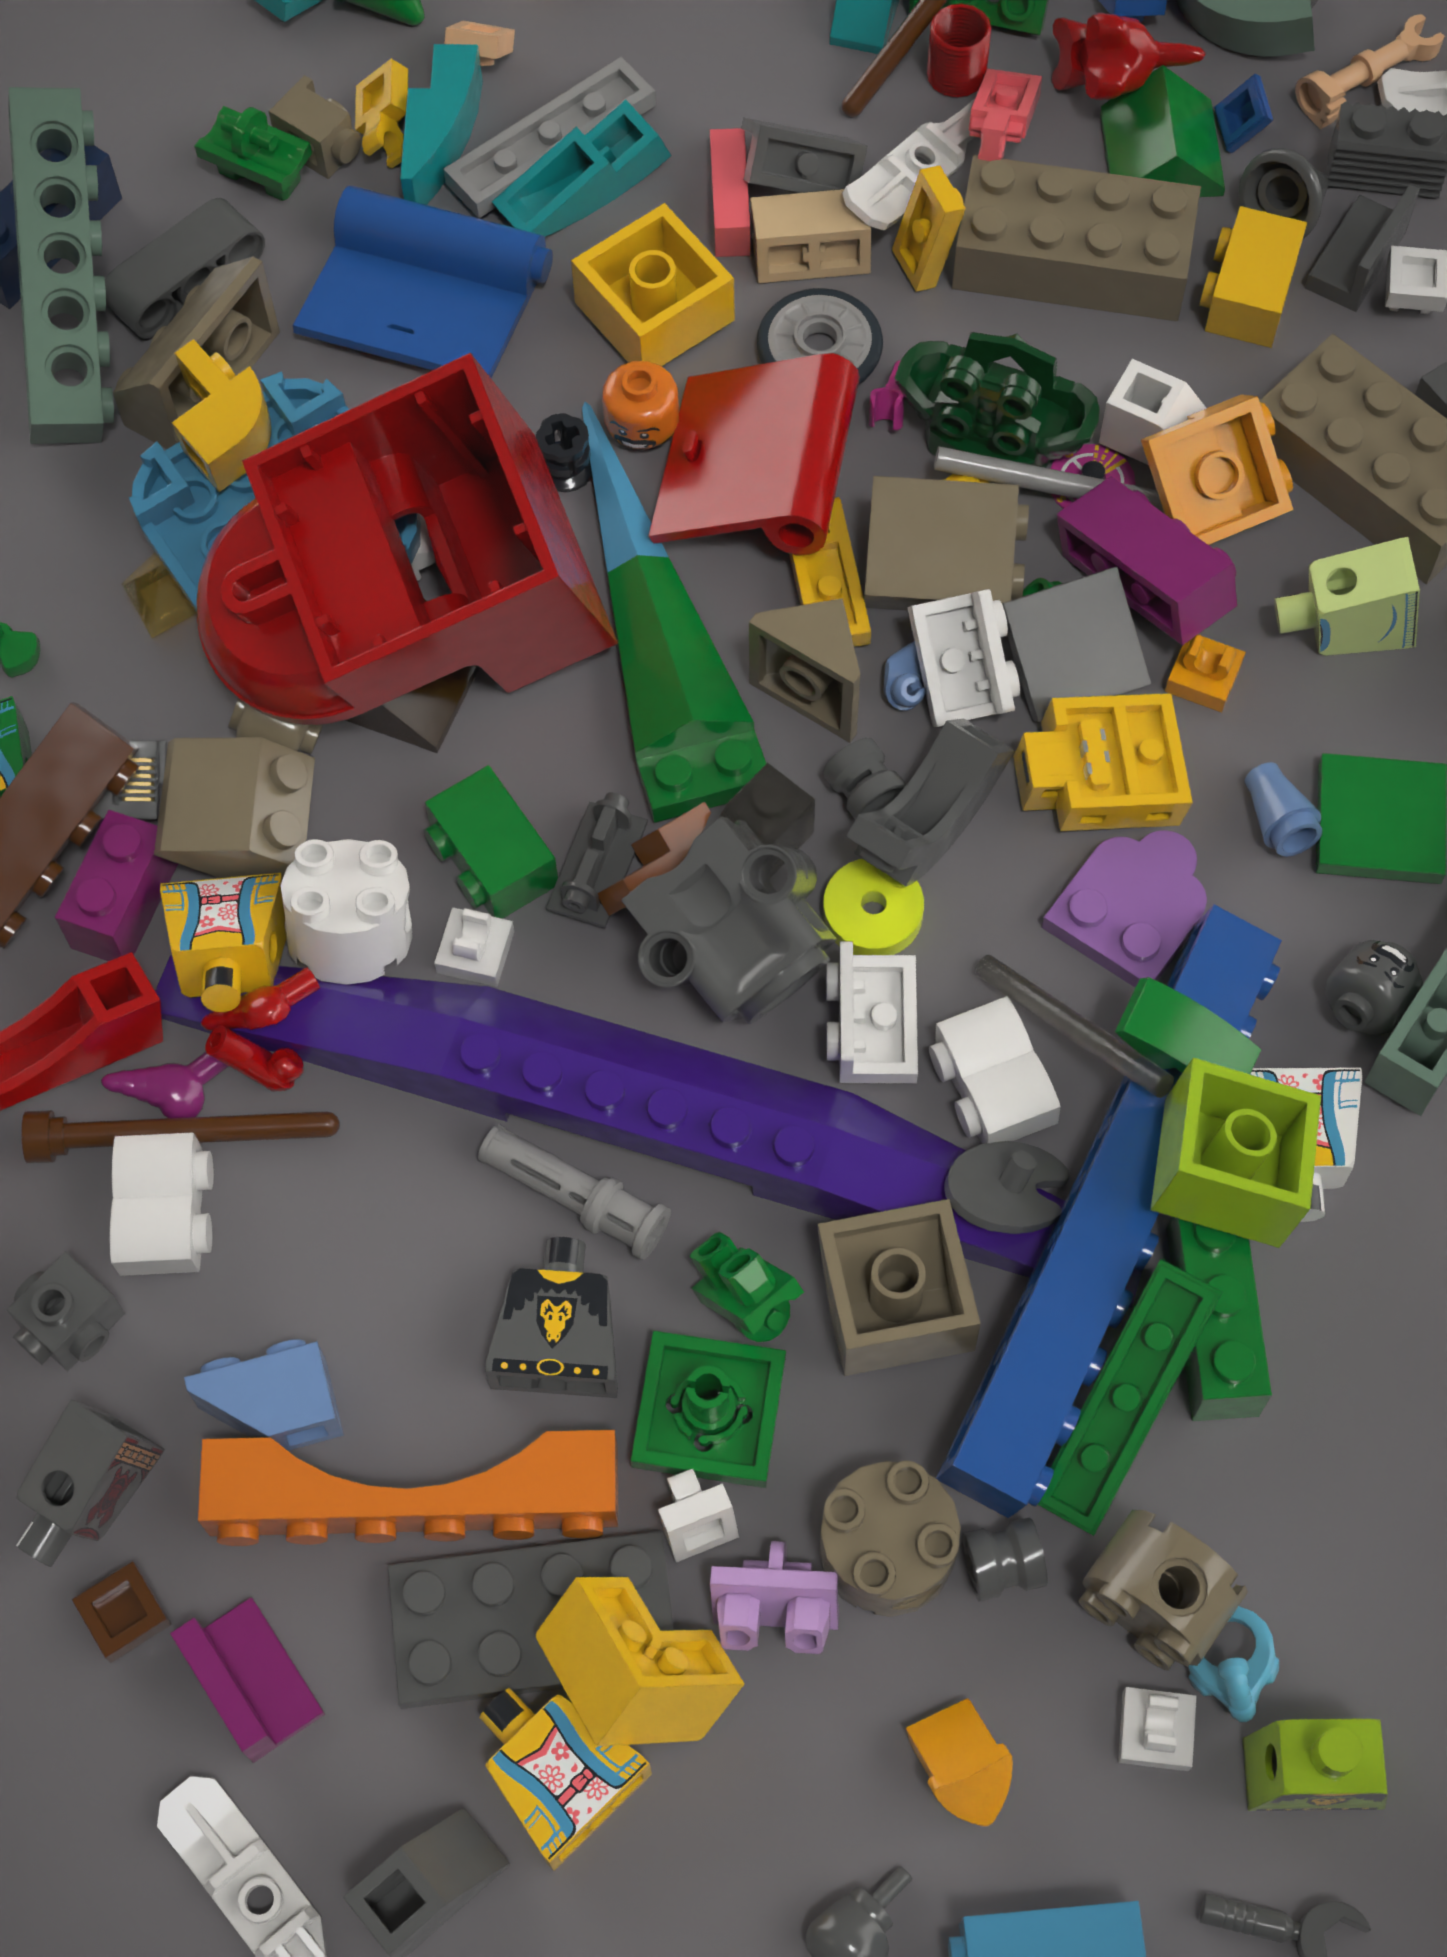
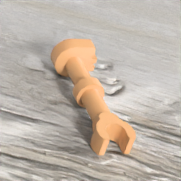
(1322, 94)

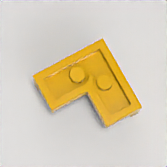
(630, 1675)

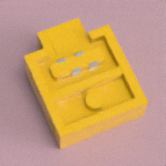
(1106, 763)

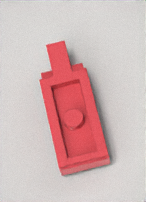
(1003, 110)

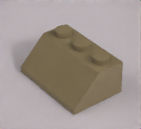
(224, 315)

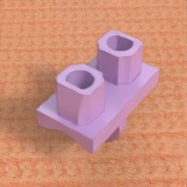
(774, 1596)

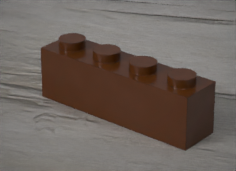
(54, 804)

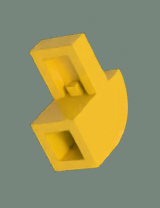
(227, 422)

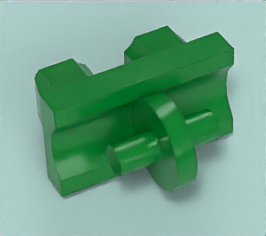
(252, 149)
(744, 1288)

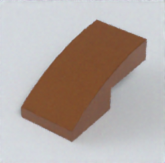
(658, 853)

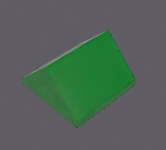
(1164, 134)

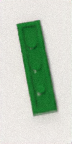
(1129, 1395)

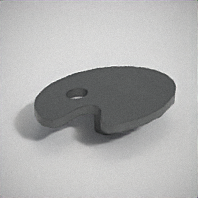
(998, 1186)

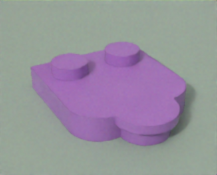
(1131, 905)

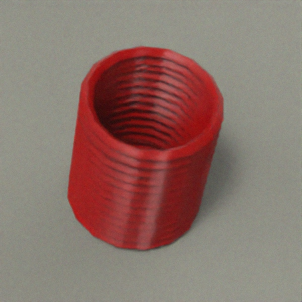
(958, 49)

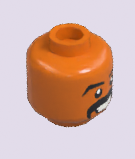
(640, 404)

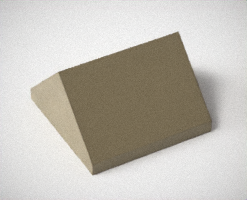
(808, 663)

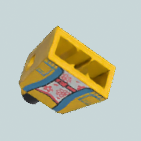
(225, 935)
(556, 1772)

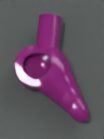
(170, 1086)

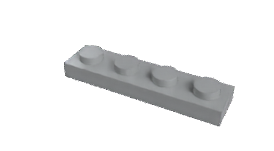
(505, 157)

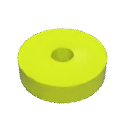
(872, 933)

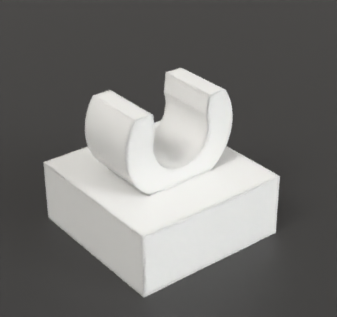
(1416, 279)
(474, 946)
(696, 1517)
(1157, 1729)

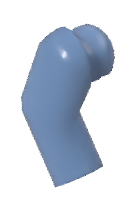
(903, 679)

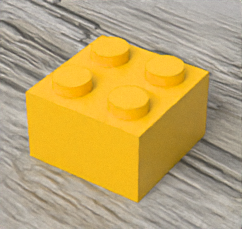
(653, 288)

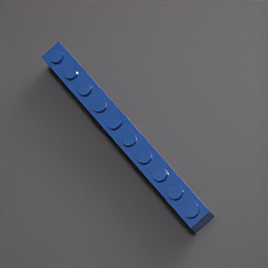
(1092, 1251)

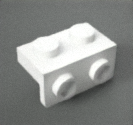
(964, 657)
(876, 1017)

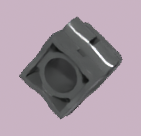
(739, 933)

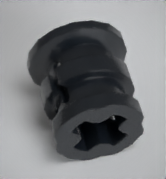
(571, 447)

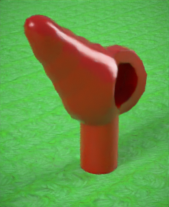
(265, 1004)

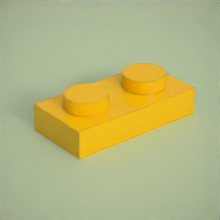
(928, 228)

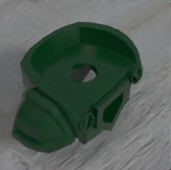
(994, 407)

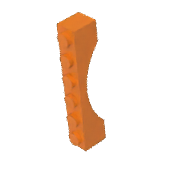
(552, 1484)

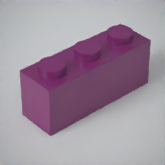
(1161, 564)

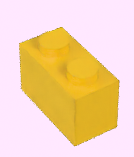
(1254, 276)

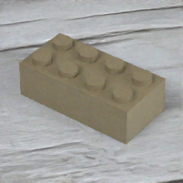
(1076, 238)
(1365, 450)

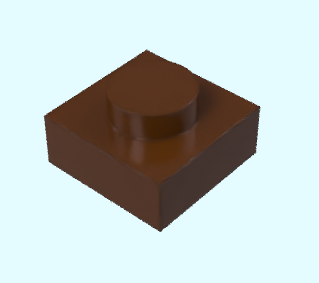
(121, 1612)

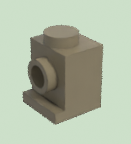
(321, 123)

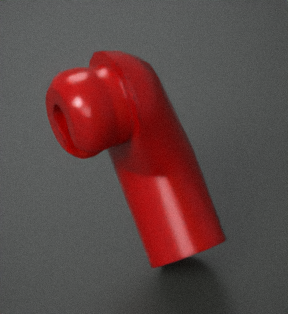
(272, 1070)

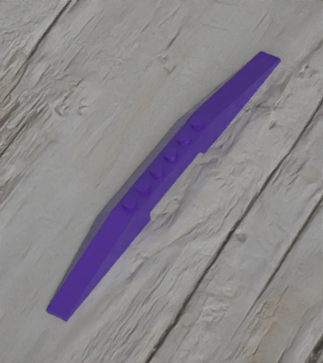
(627, 1089)

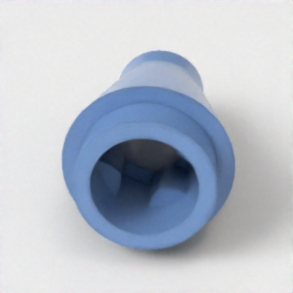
(1283, 813)

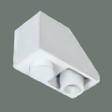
(1144, 405)

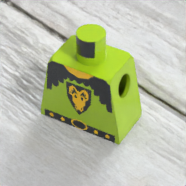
(1318, 1765)

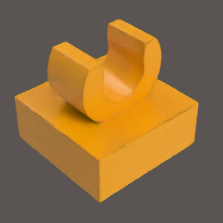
(1205, 672)

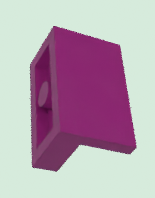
(249, 1678)

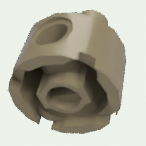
(889, 1537)
(1193, 1586)

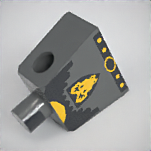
(555, 1329)

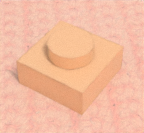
(492, 40)

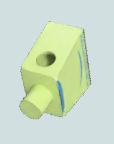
(1357, 601)

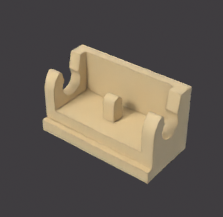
(808, 237)

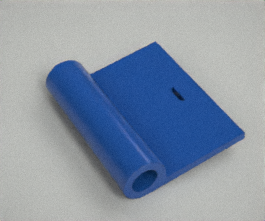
(422, 282)

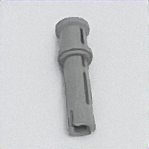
(600, 1203)

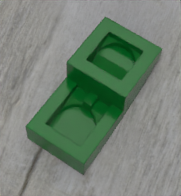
(1175, 1029)

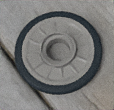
(821, 311)

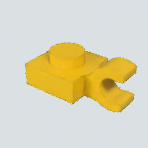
(378, 109)

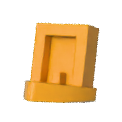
(963, 1762)

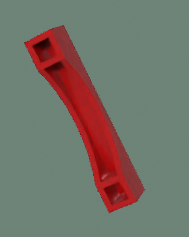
(80, 1029)

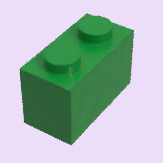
(490, 843)

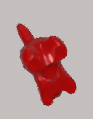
(1112, 55)

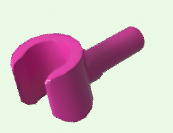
(887, 402)

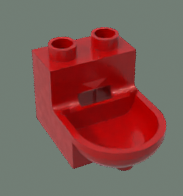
(313, 591)

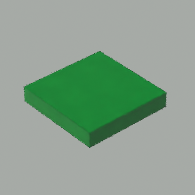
(1382, 818)

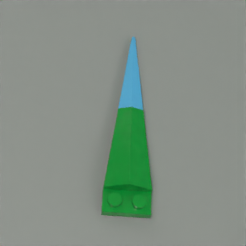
(683, 707)

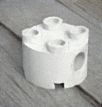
(346, 909)

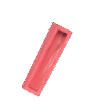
(730, 192)

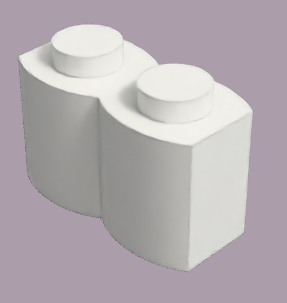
(995, 1073)
(158, 1204)

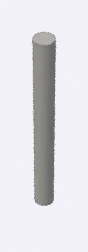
(1024, 475)

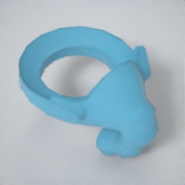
(1240, 1681)

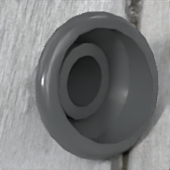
(1284, 185)

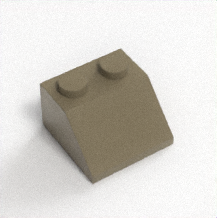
(233, 805)
(898, 1287)

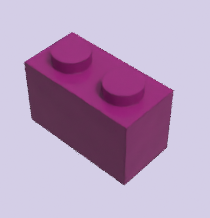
(114, 889)

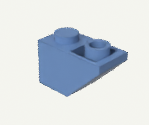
(273, 1395)

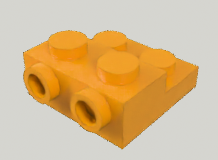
(1220, 469)

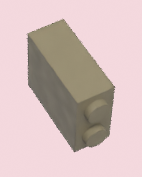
(942, 541)

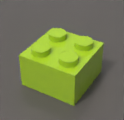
(1236, 1153)

